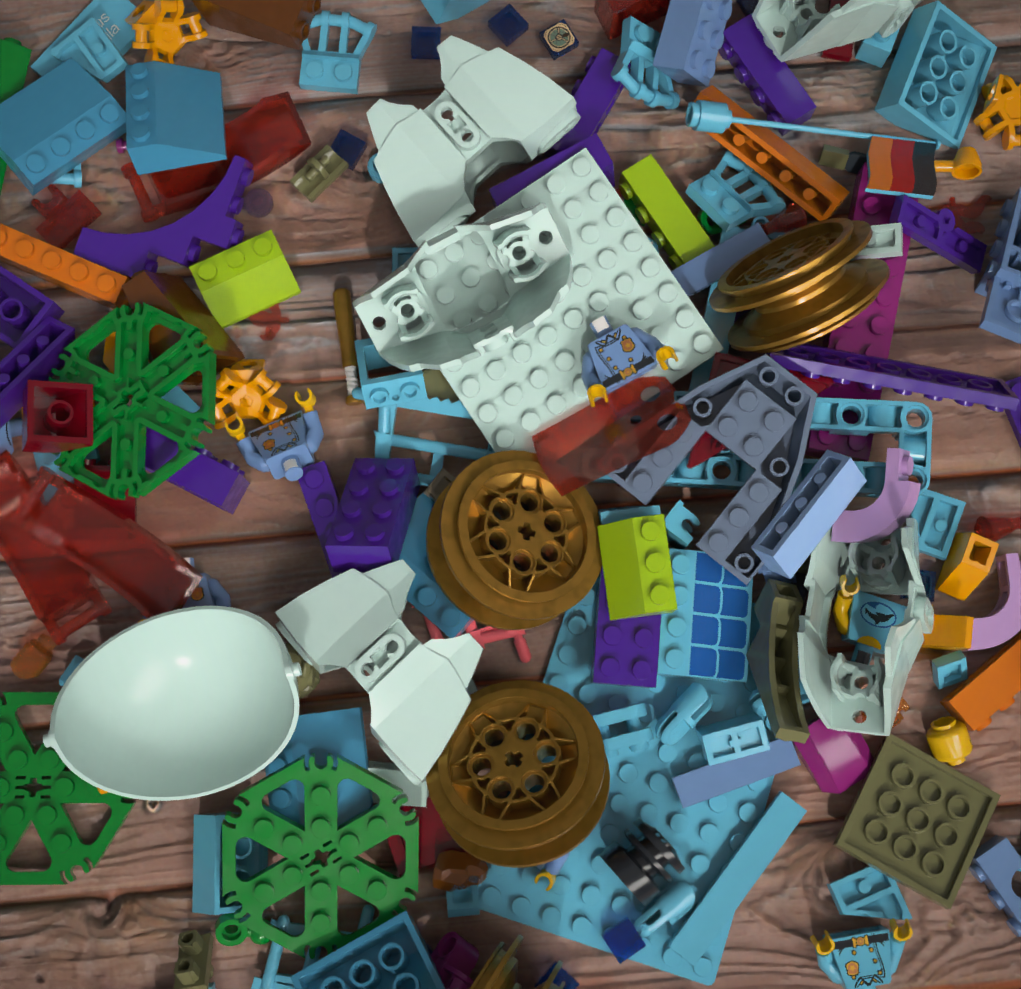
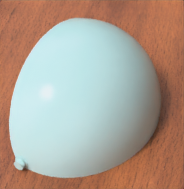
(178, 705)

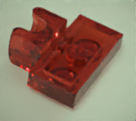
(64, 216)

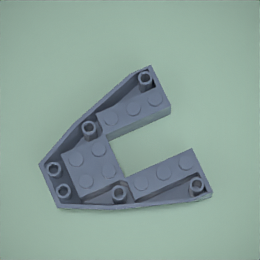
(763, 420)

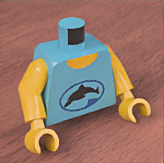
(864, 619)

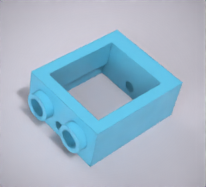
(379, 391)

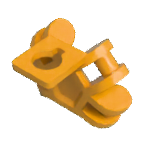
(163, 32)
(1008, 108)
(249, 395)

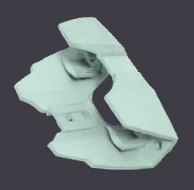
(811, 32)
(495, 98)
(533, 282)
(833, 681)
(412, 686)

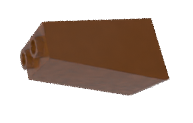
(269, 20)
(177, 299)

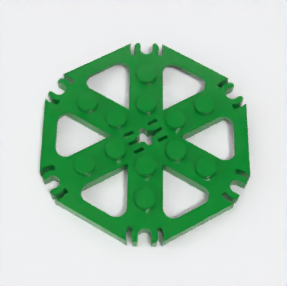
(147, 385)
(47, 814)
(299, 848)

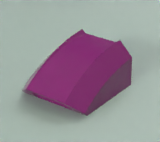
(834, 757)

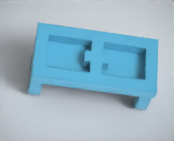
(678, 528)
(733, 738)

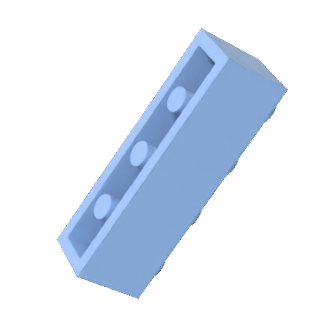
(809, 513)

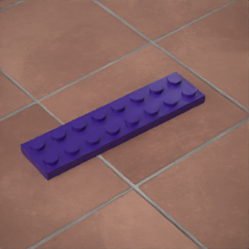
(899, 375)

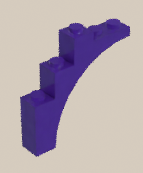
(179, 241)

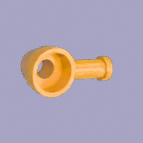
(965, 165)

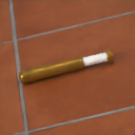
(346, 335)

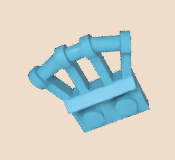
(640, 46)
(335, 70)
(724, 203)

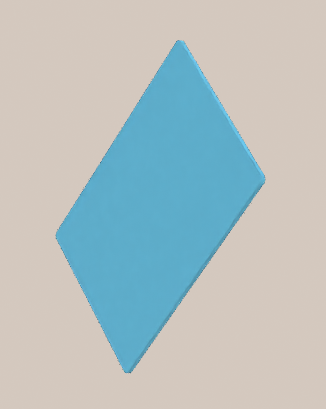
(705, 835)

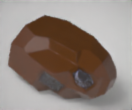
(458, 871)

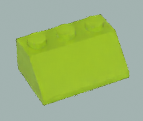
(245, 279)
(637, 567)

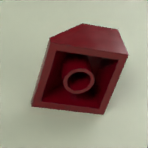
(56, 416)

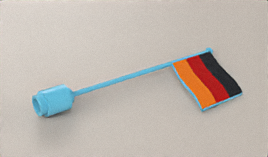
(893, 162)

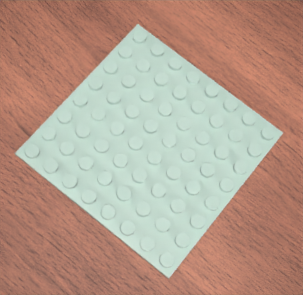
(615, 275)

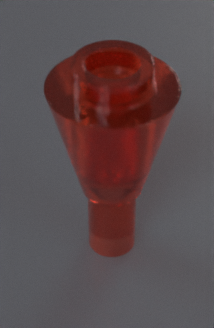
(787, 220)
(996, 527)

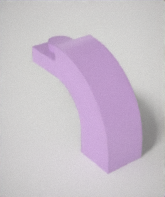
(888, 511)
(1005, 618)

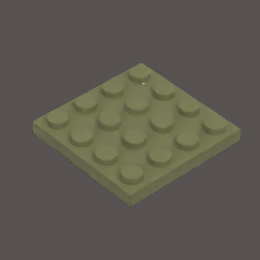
(917, 821)

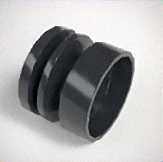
(642, 861)

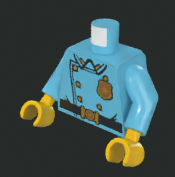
(862, 955)

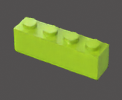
(664, 212)

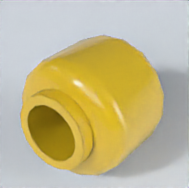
(949, 740)

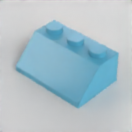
(207, 864)

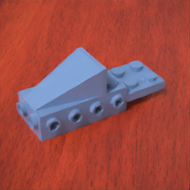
(1003, 276)

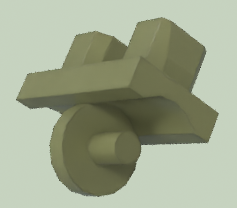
(319, 173)
(194, 960)

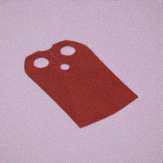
(604, 439)

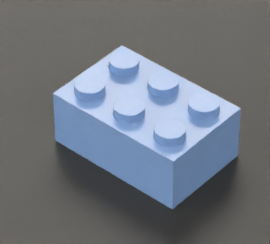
(692, 40)

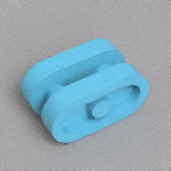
(635, 738)

